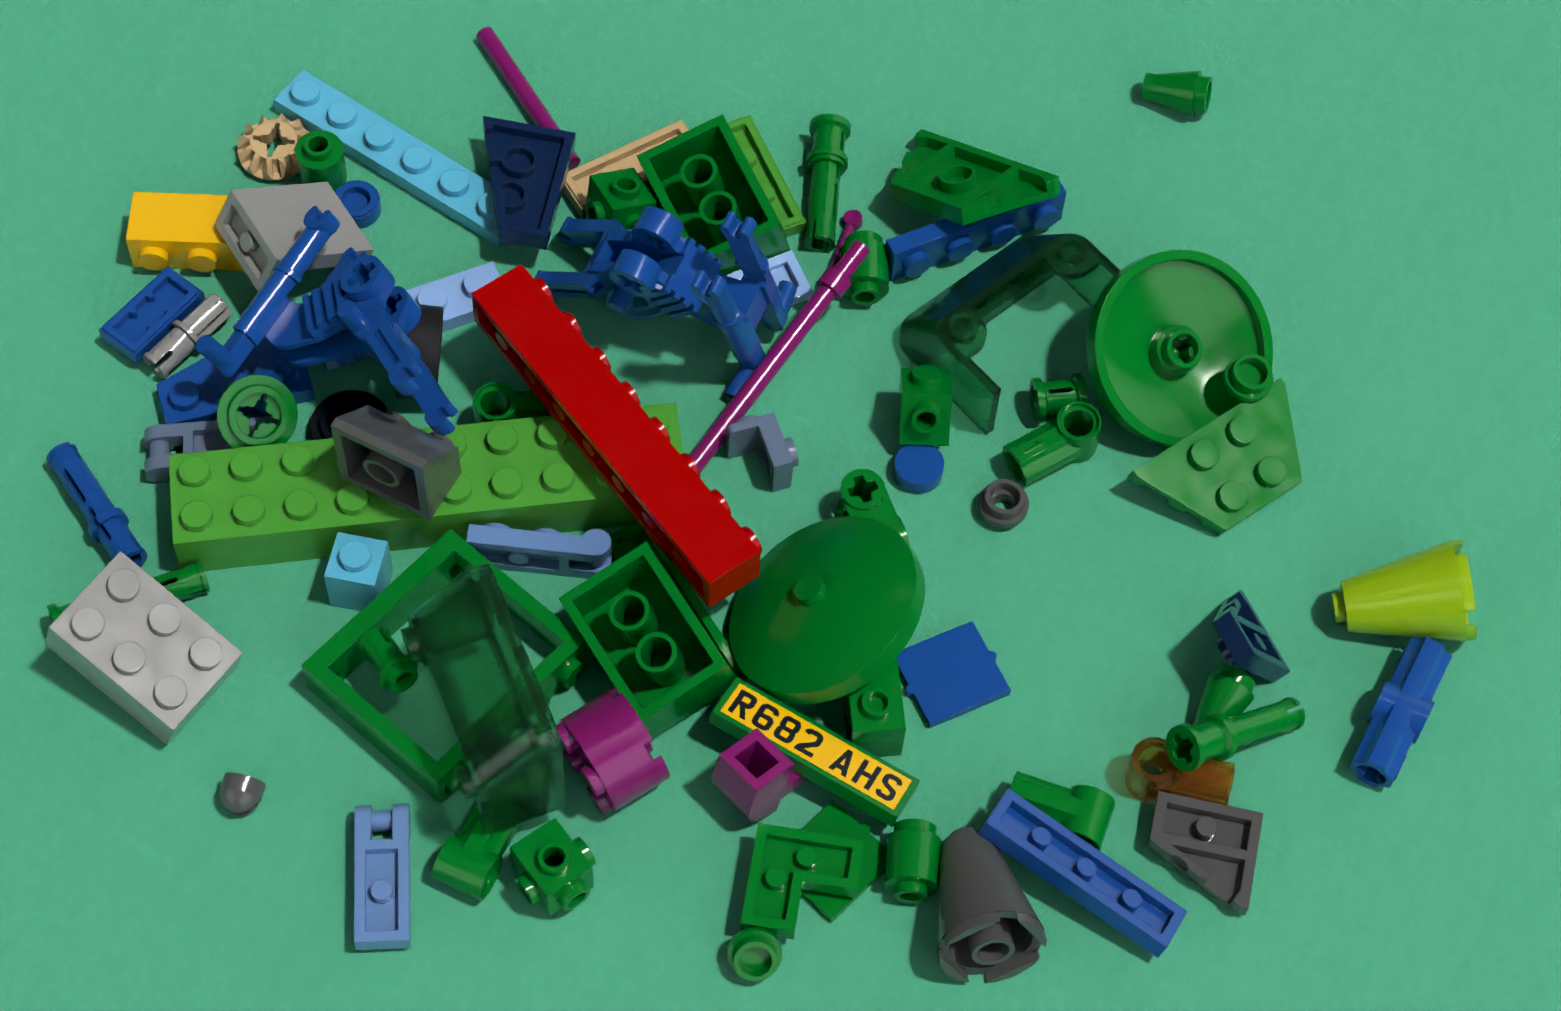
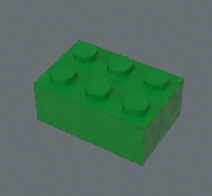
(705, 177)
(648, 639)

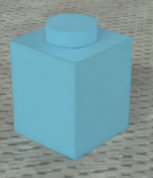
(357, 570)

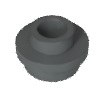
(1007, 492)

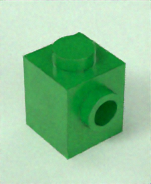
(924, 406)

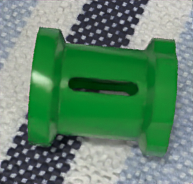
(1051, 396)

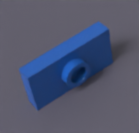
(150, 314)

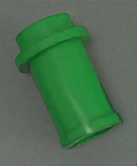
(394, 667)

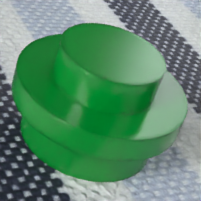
(1248, 377)
(754, 954)

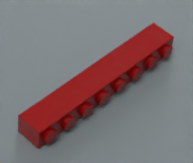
(617, 435)

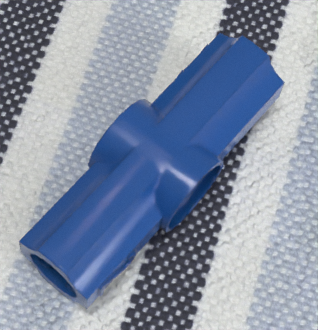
(1400, 712)

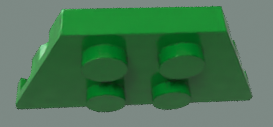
(966, 181)
(1229, 464)

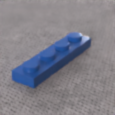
(945, 241)
(1083, 873)

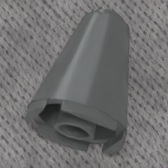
(983, 912)

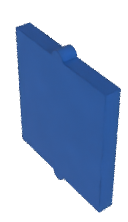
(951, 674)

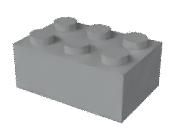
(143, 647)

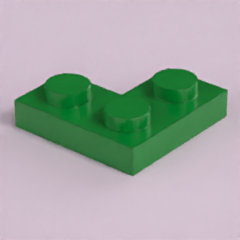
(791, 861)

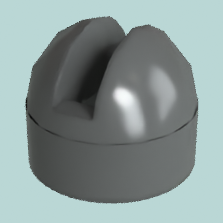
(241, 793)

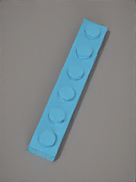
(392, 153)

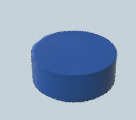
(361, 202)
(918, 468)

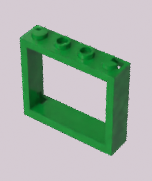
(390, 609)

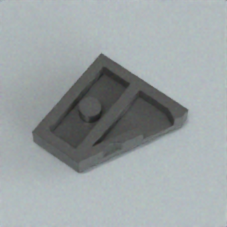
(1208, 844)

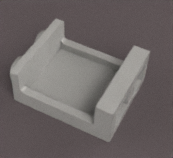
(267, 221)

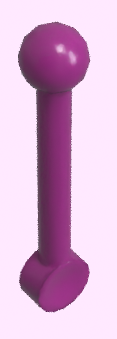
(852, 221)

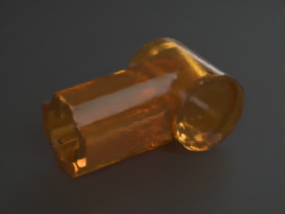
(1208, 783)

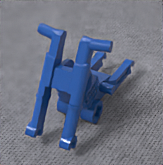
(680, 277)
(347, 316)

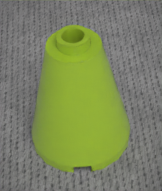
(1411, 596)

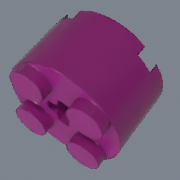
(611, 751)

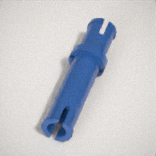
(106, 523)

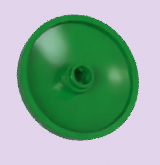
(1166, 338)
(827, 610)

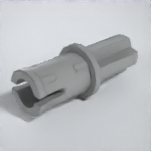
(185, 333)

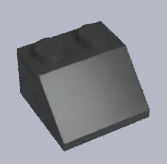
(395, 459)

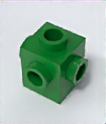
(618, 196)
(553, 868)

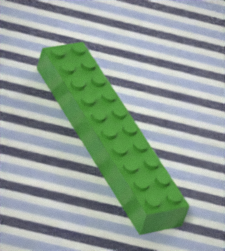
(291, 501)

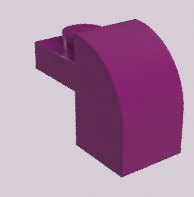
(755, 775)

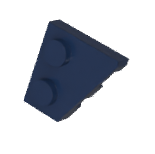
(1246, 640)

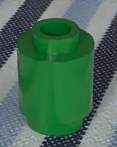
(321, 159)
(871, 278)
(912, 860)

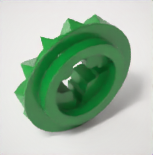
(246, 392)

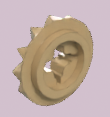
(253, 149)

